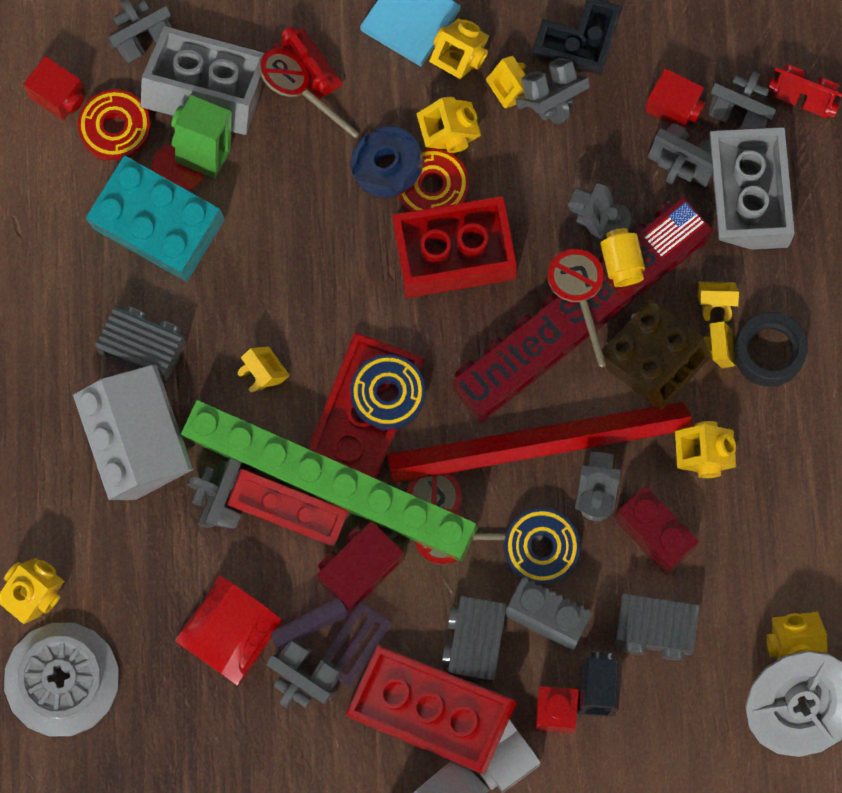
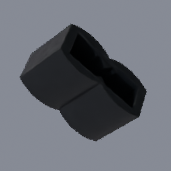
(599, 685)

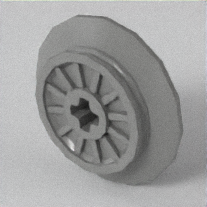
(85, 694)
(774, 706)

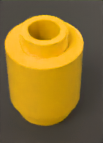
(623, 257)

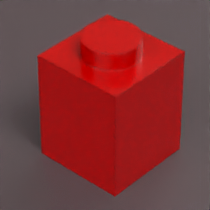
(55, 88)
(675, 99)
(556, 710)

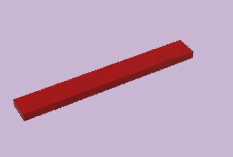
(538, 442)

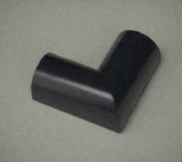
(585, 46)

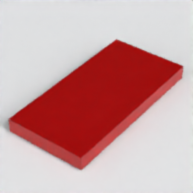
(340, 430)
(431, 709)

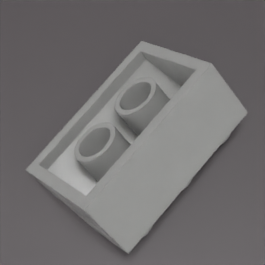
(203, 68)
(752, 188)
(132, 433)

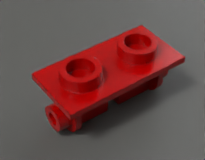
(321, 75)
(819, 94)

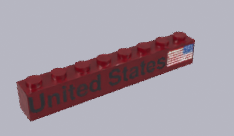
(561, 326)

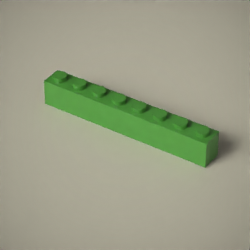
(330, 481)

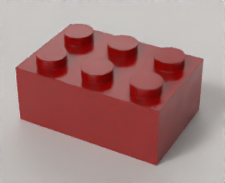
(454, 247)

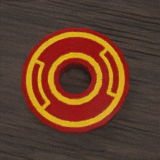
(112, 105)
(452, 174)

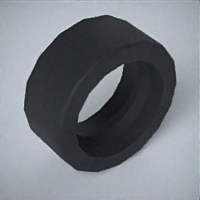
(779, 322)

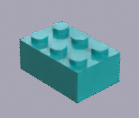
(155, 218)

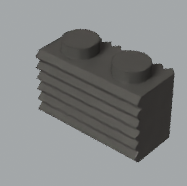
(139, 342)
(548, 614)
(656, 626)
(476, 639)

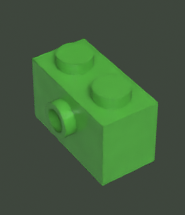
(202, 136)

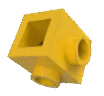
(459, 48)
(449, 124)
(705, 449)
(30, 589)
(796, 634)

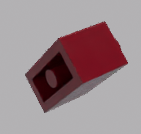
(656, 530)
(359, 565)

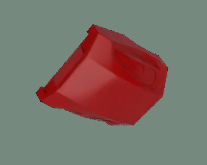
(229, 630)

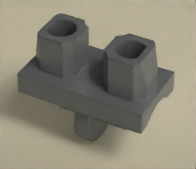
(125, 40)
(552, 97)
(725, 99)
(681, 157)
(599, 212)
(597, 487)
(215, 509)
(289, 665)

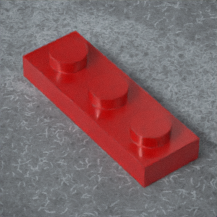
(287, 507)

